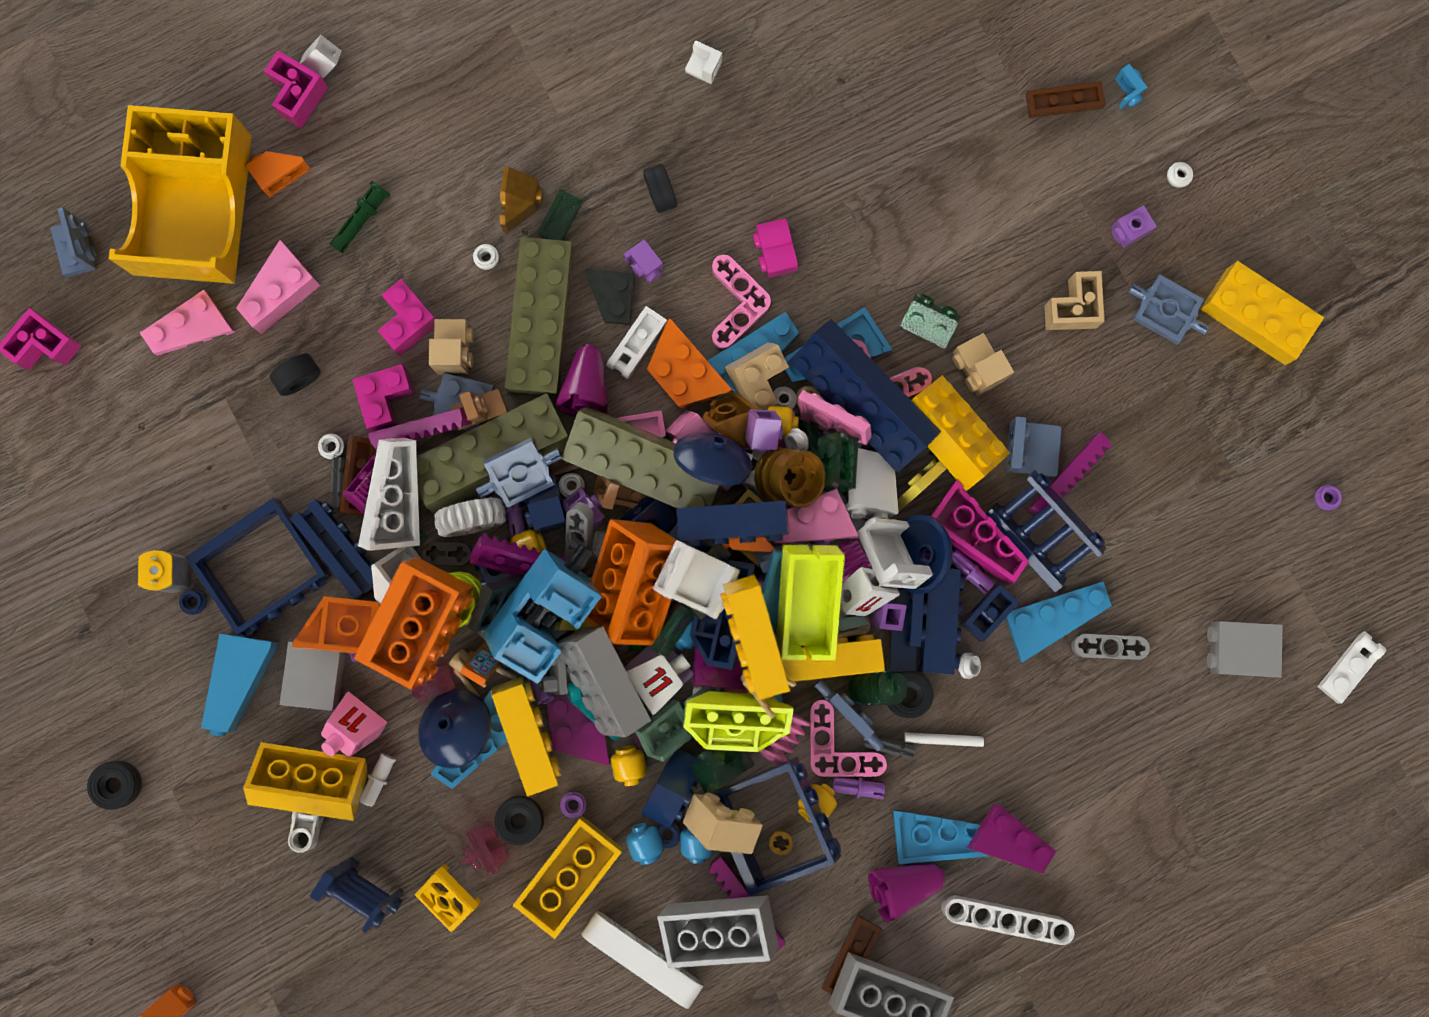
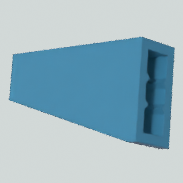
(234, 680)

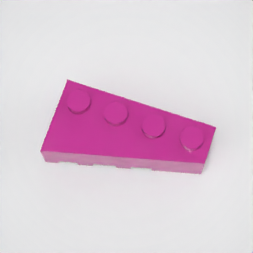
(978, 535)

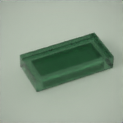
(560, 216)
(673, 630)

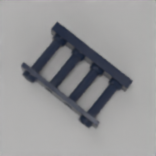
(1037, 554)
(357, 893)

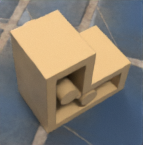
(1082, 308)
(450, 347)
(981, 364)
(753, 370)
(720, 827)

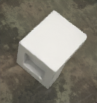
(321, 56)
(704, 62)

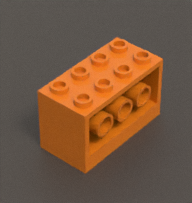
(625, 579)
(414, 623)

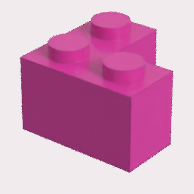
(299, 86)
(410, 323)
(35, 336)
(376, 393)

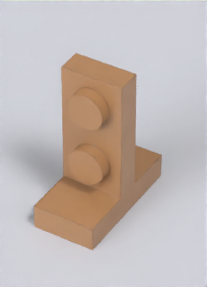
(481, 407)
(613, 493)

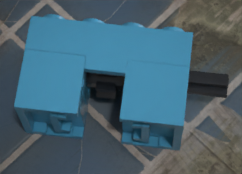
(519, 629)

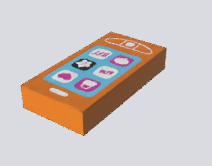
(480, 665)

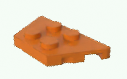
(684, 370)
(337, 625)

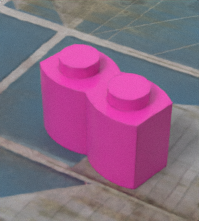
(776, 248)

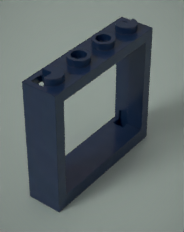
(233, 534)
(747, 863)

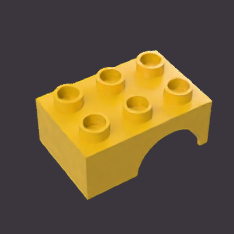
(185, 193)

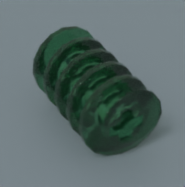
(877, 688)

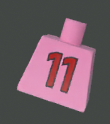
(351, 727)

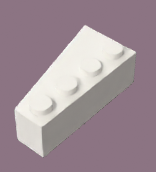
(392, 499)

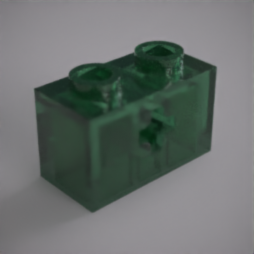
(839, 457)
(720, 767)

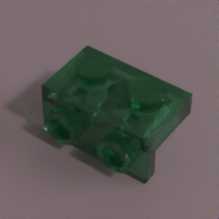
(930, 320)

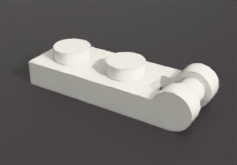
(637, 342)
(1351, 668)

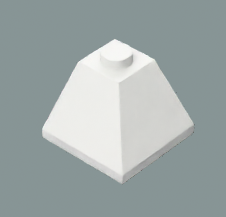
(386, 568)

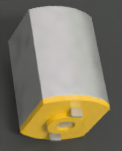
(163, 571)

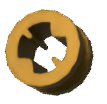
(785, 835)

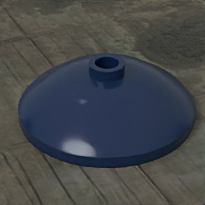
(713, 459)
(928, 546)
(466, 729)

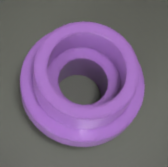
(1335, 497)
(573, 813)

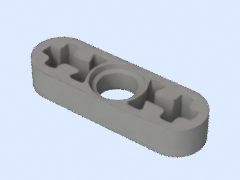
(585, 528)
(1128, 654)

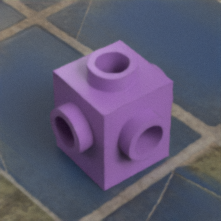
(583, 496)

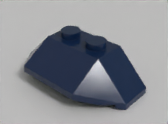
(714, 636)

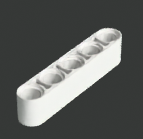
(1017, 927)
(642, 959)

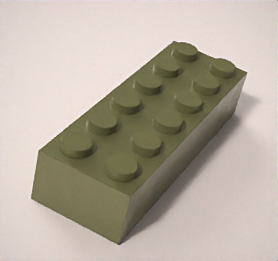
(539, 317)
(634, 460)
(457, 468)

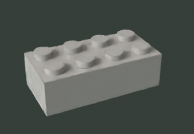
(603, 682)
(718, 932)
(880, 991)

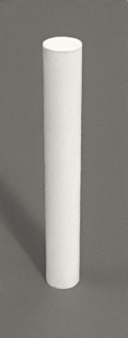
(944, 739)

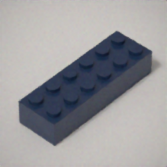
(858, 385)

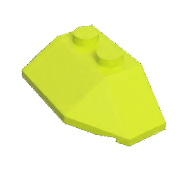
(735, 721)

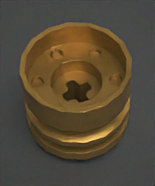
(790, 476)

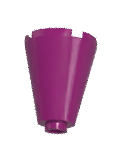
(584, 383)
(904, 887)

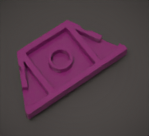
(575, 732)

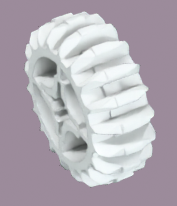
(470, 517)

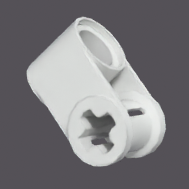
(307, 824)

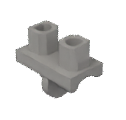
(558, 678)

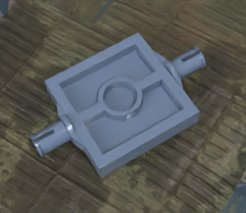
(1168, 309)
(449, 393)
(518, 472)
(844, 705)

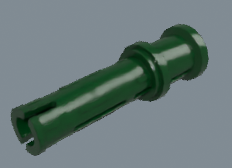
(366, 207)

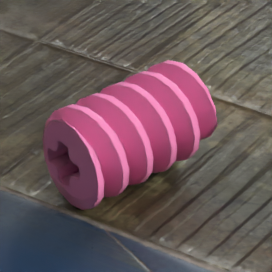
(776, 751)

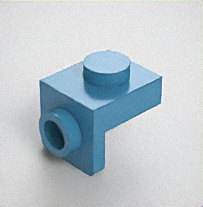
(1132, 84)

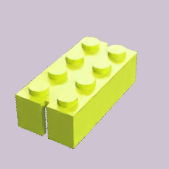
(809, 602)

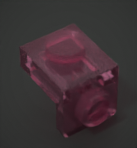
(440, 684)

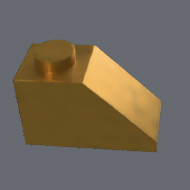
(519, 197)
(730, 416)

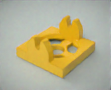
(430, 896)

